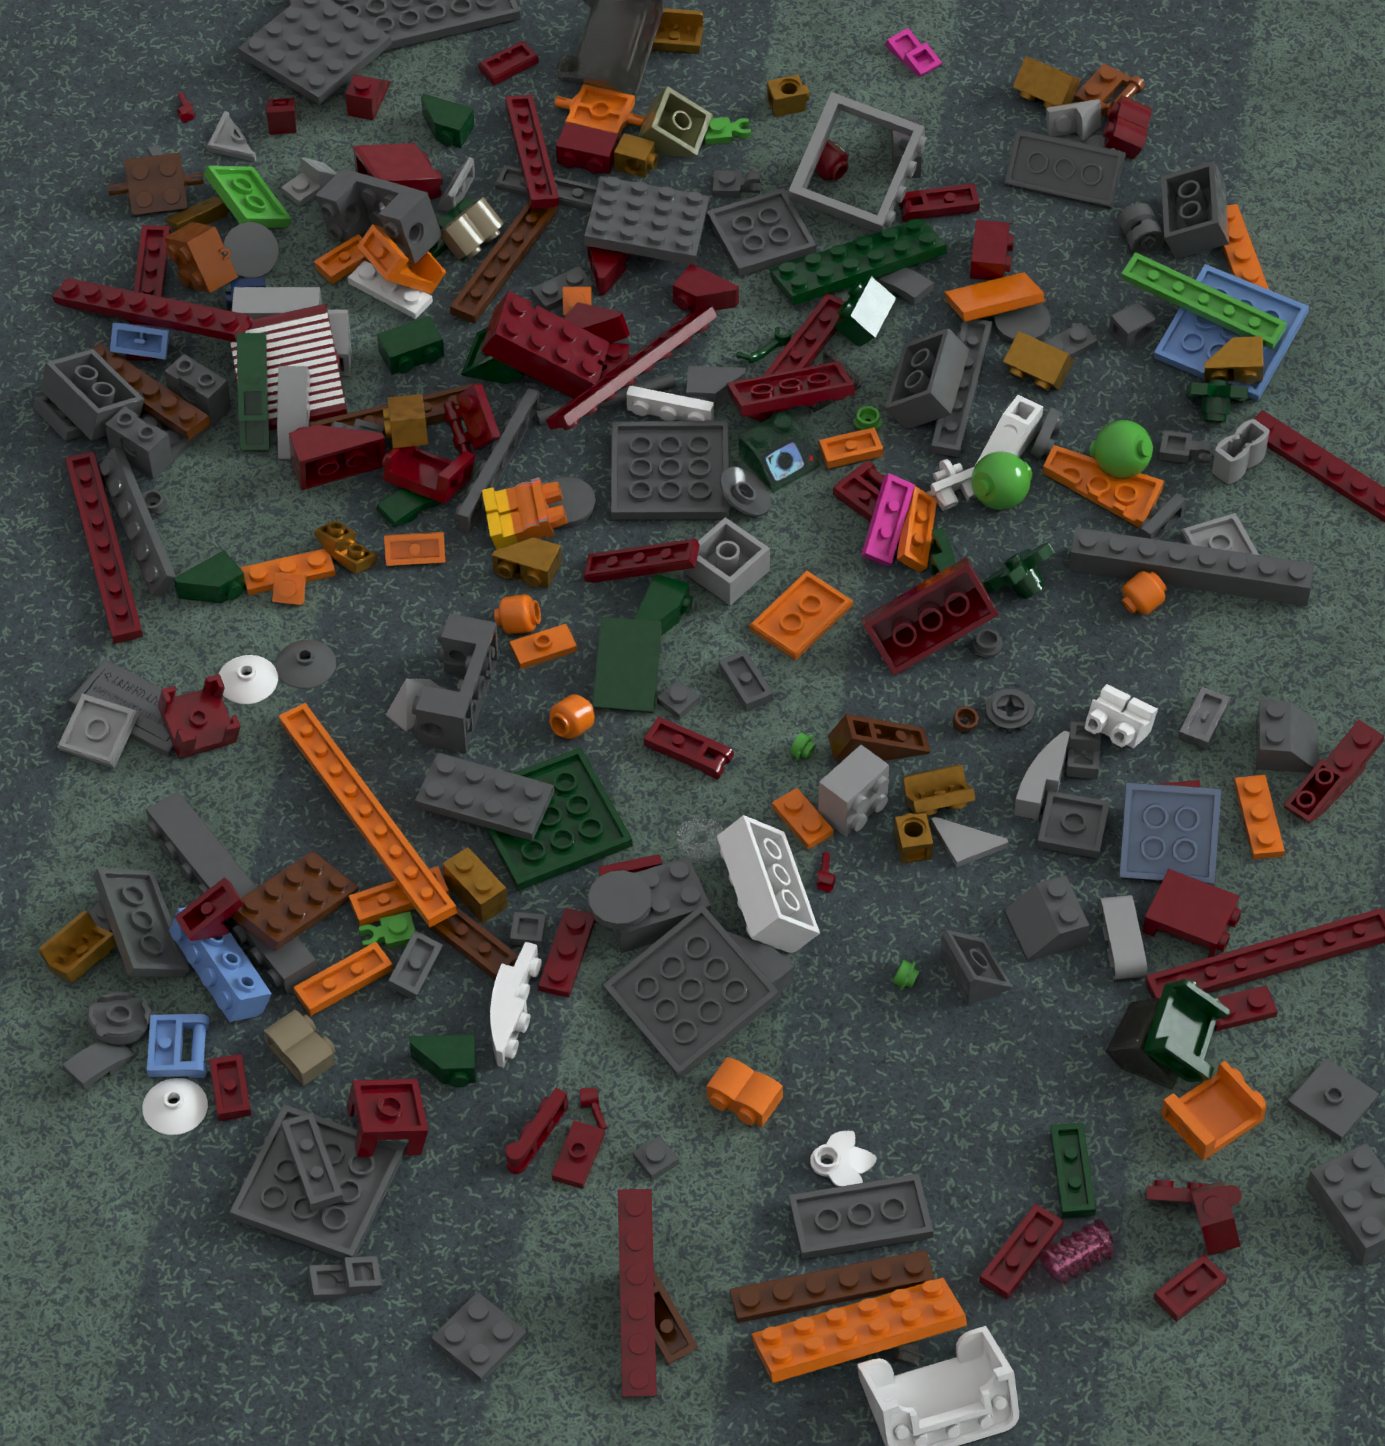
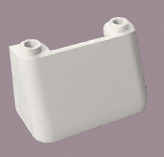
(946, 1400)

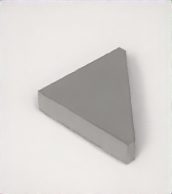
(229, 140)
(966, 843)

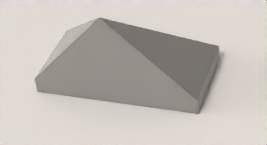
(401, 708)

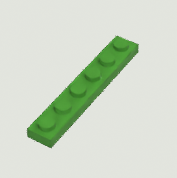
(1203, 300)

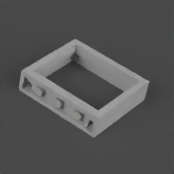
(800, 194)

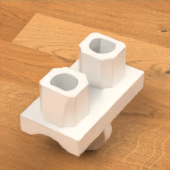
(944, 489)

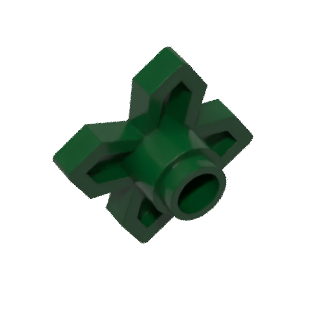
(1216, 398)
(1021, 572)

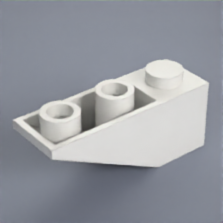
(1015, 428)

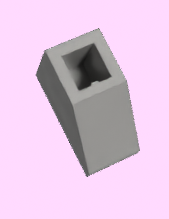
(341, 335)

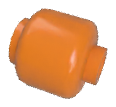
(1143, 593)
(518, 614)
(571, 716)

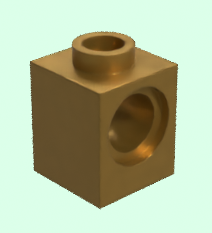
(787, 95)
(635, 155)
(913, 848)

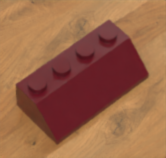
(930, 616)

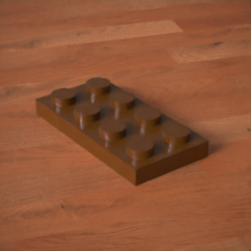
(294, 900)

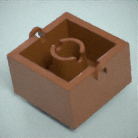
(199, 257)

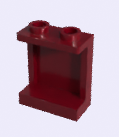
(427, 472)
(1193, 912)

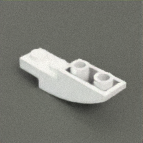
(508, 1003)

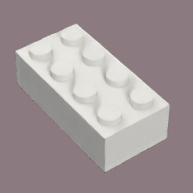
(767, 885)

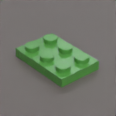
(247, 196)

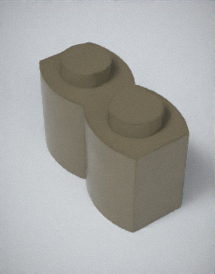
(471, 228)
(300, 1047)

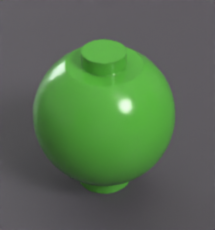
(1122, 449)
(1001, 480)

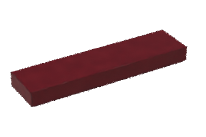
(641, 561)

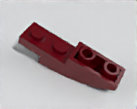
(1335, 774)

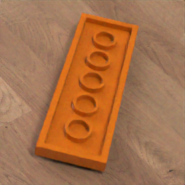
(858, 1329)

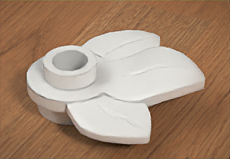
(846, 1158)

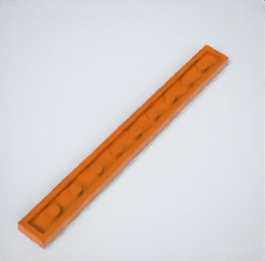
(368, 815)

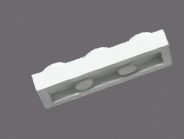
(398, 296)
(668, 406)

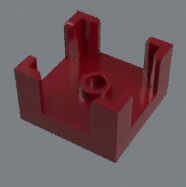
(198, 718)
(387, 1112)

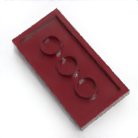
(791, 389)

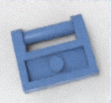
(167, 1044)

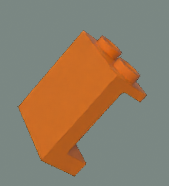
(394, 264)
(1215, 1111)

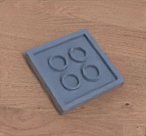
(1169, 830)

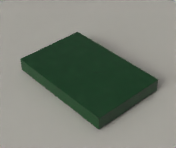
(627, 664)

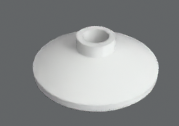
(251, 687)
(177, 1117)

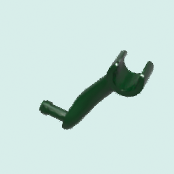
(779, 340)

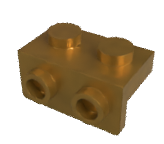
(679, 31)
(937, 789)
(77, 947)

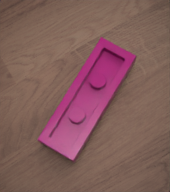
(887, 520)

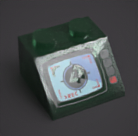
(778, 451)

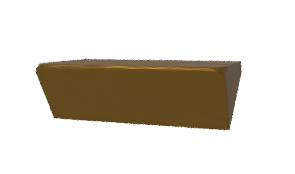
(203, 213)

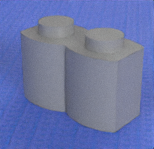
(1240, 451)

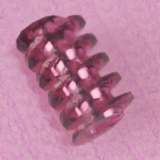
(1078, 1251)

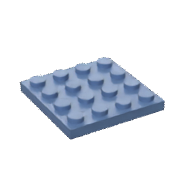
(1195, 340)

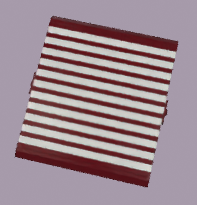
(302, 339)

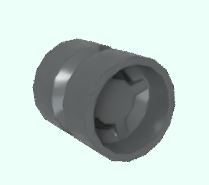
(1141, 229)

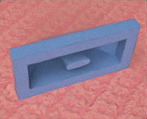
(140, 340)

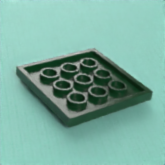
(574, 830)

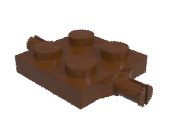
(156, 183)

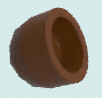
(960, 713)

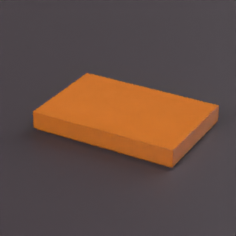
(994, 296)
(801, 615)

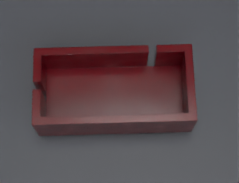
(544, 346)

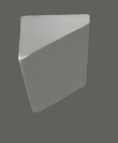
(458, 186)

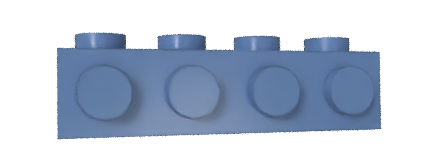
(225, 973)

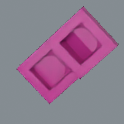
(912, 53)

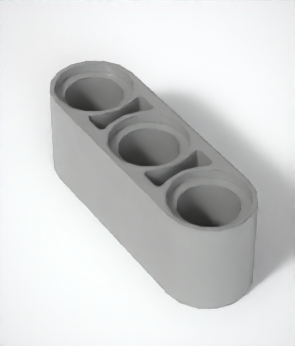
(1124, 937)

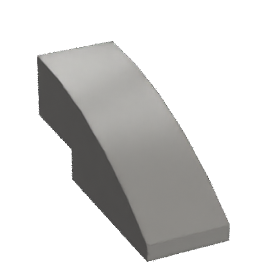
(292, 404)
(1041, 777)

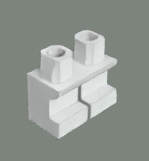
(1119, 718)

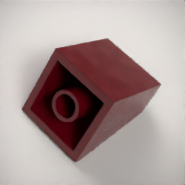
(400, 165)

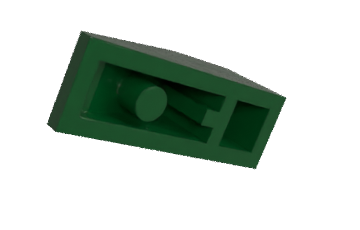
(665, 602)

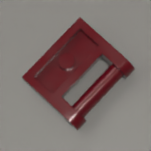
(858, 492)

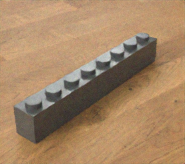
(1192, 566)
(207, 863)

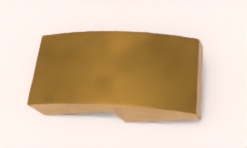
(342, 546)

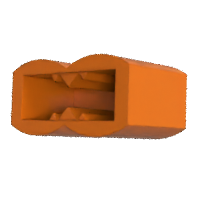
(744, 1091)

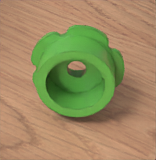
(867, 413)
(803, 746)
(905, 975)

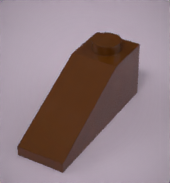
(881, 737)
(670, 1330)

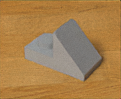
(1072, 118)
(309, 182)

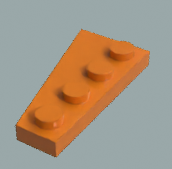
(1127, 498)

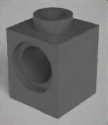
(1132, 326)

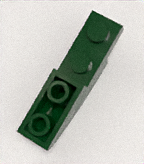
(253, 391)

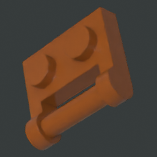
(1105, 84)

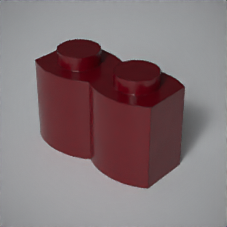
(1127, 126)

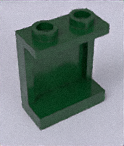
(1184, 1029)

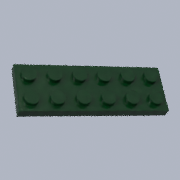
(857, 261)

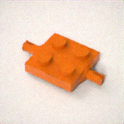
(600, 109)

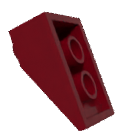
(333, 453)

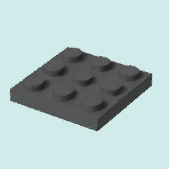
(761, 232)

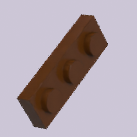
(475, 943)

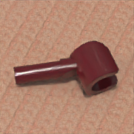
(185, 111)
(825, 879)
(590, 1098)

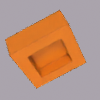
(572, 295)
(289, 588)

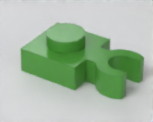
(722, 131)
(393, 930)

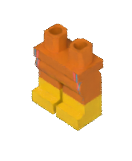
(523, 512)

